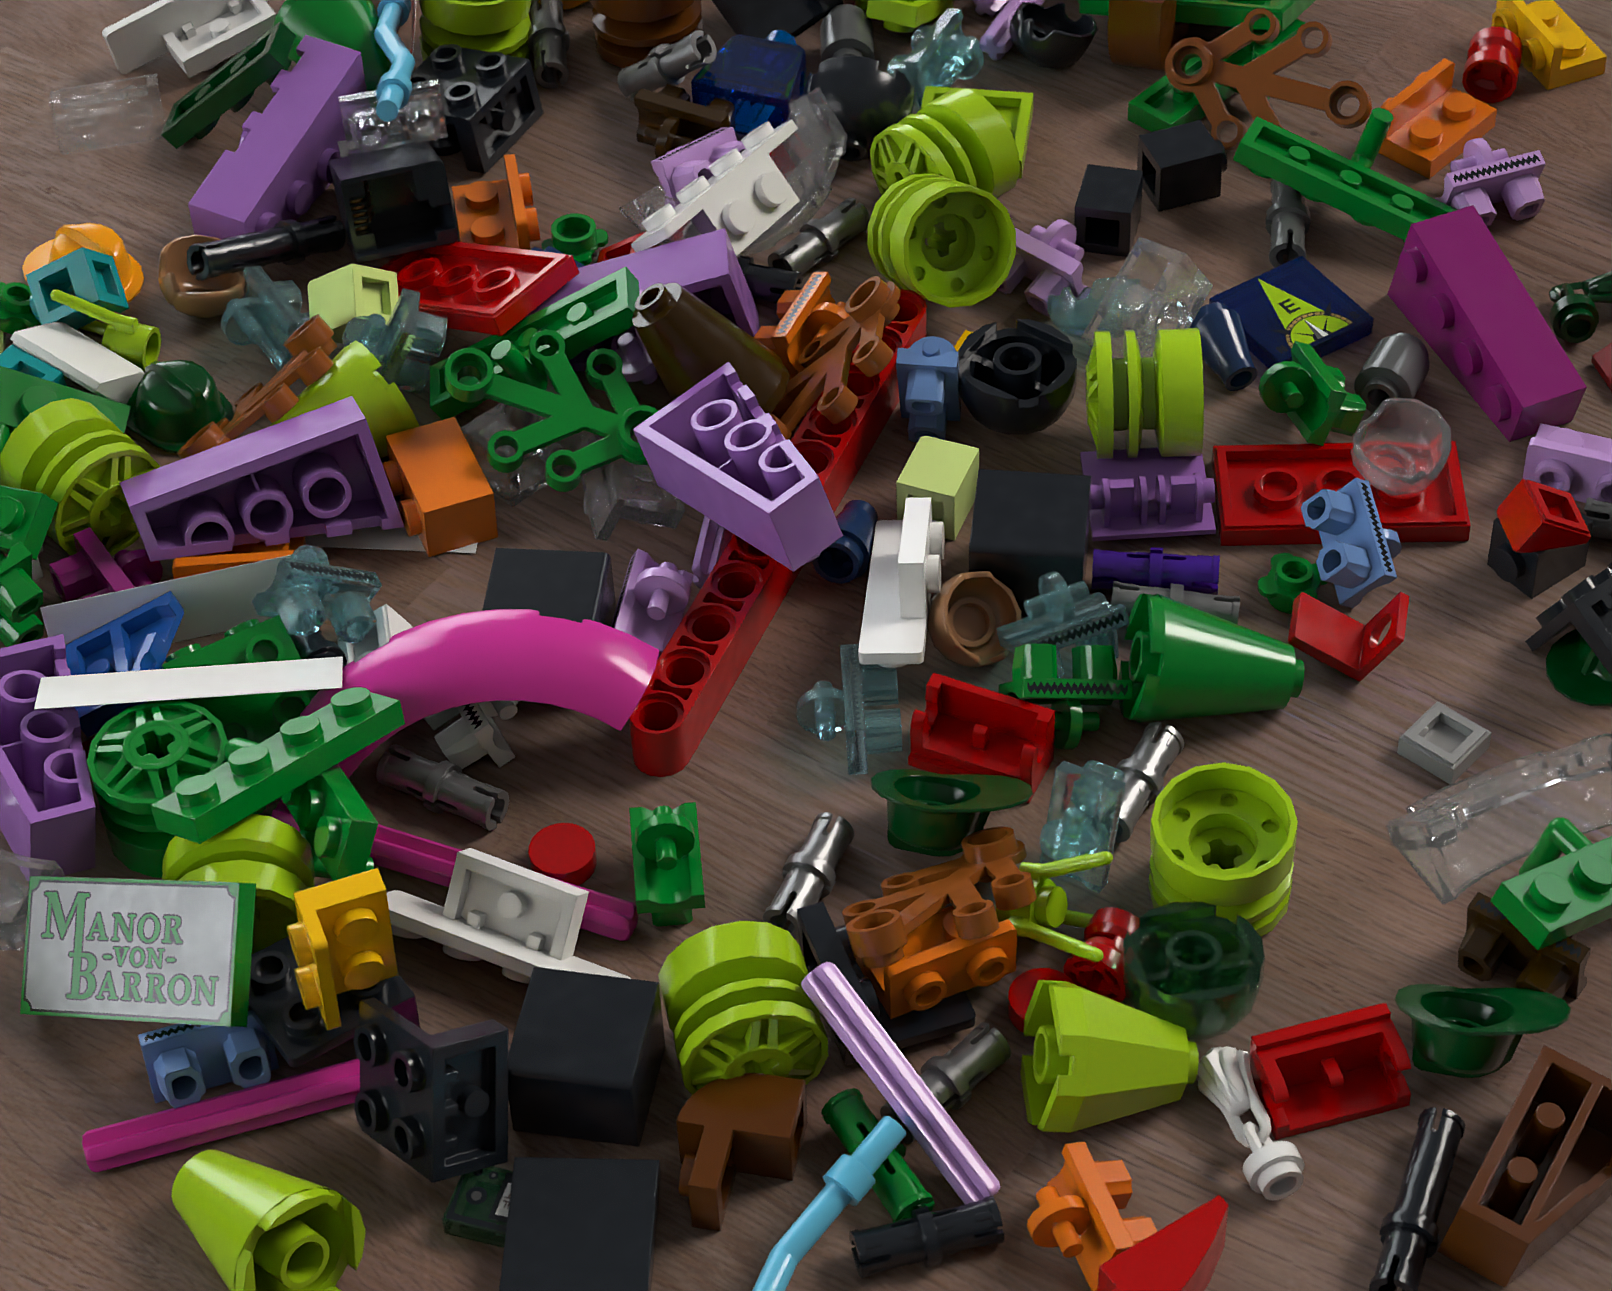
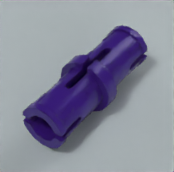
(1156, 570)

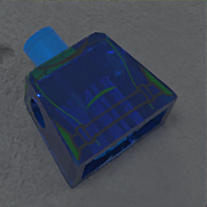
(756, 77)

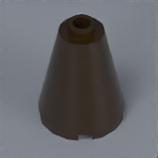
(694, 340)

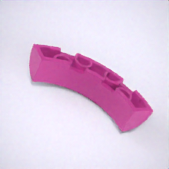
(502, 659)

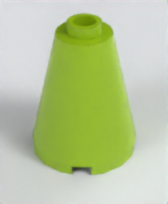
(356, 376)
(267, 1225)

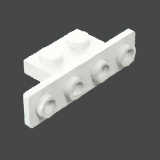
(192, 31)
(741, 196)
(900, 585)
(500, 917)

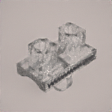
(417, 121)

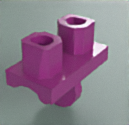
(97, 572)

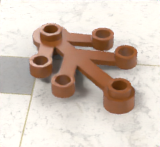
(1257, 78)
(310, 351)
(829, 357)
(990, 855)

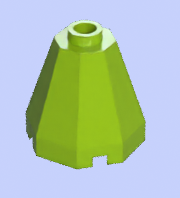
(1098, 1059)

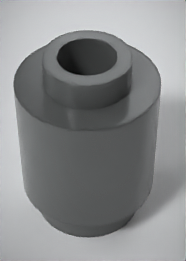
(846, 33)
(1392, 370)

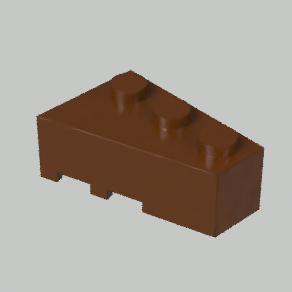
(1540, 1173)

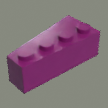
(1484, 324)

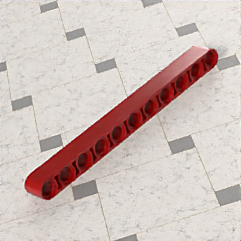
(749, 585)

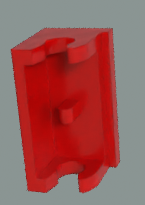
(981, 733)
(1330, 1070)

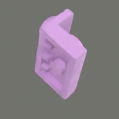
(1571, 462)

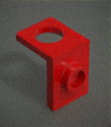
(1344, 641)

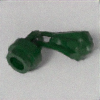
(1575, 315)

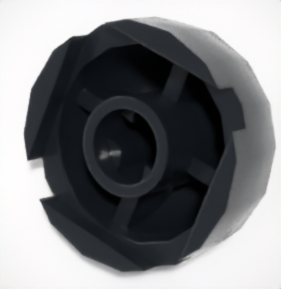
(862, 99)
(1017, 376)

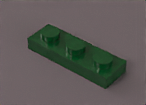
(229, 86)

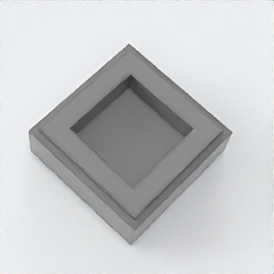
(1444, 742)

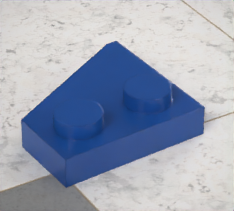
(125, 644)

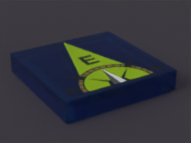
(1293, 306)

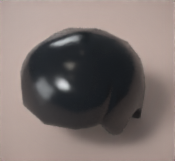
(1050, 36)

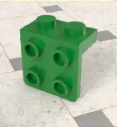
(253, 715)

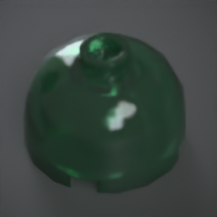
(1193, 968)

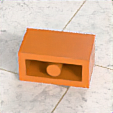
(440, 487)

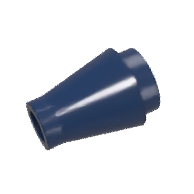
(1225, 345)
(851, 553)

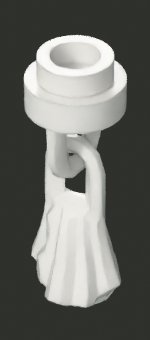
(1228, 1082)

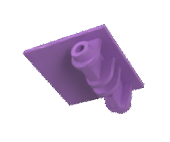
(1148, 495)

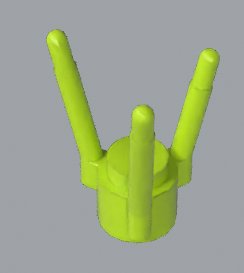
(120, 333)
(1051, 905)

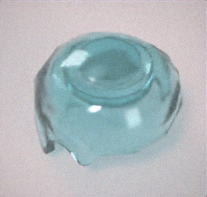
(1074, 314)

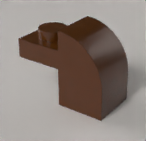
(1143, 32)
(742, 1127)

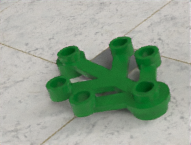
(565, 412)

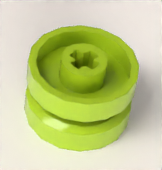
(254, 852)

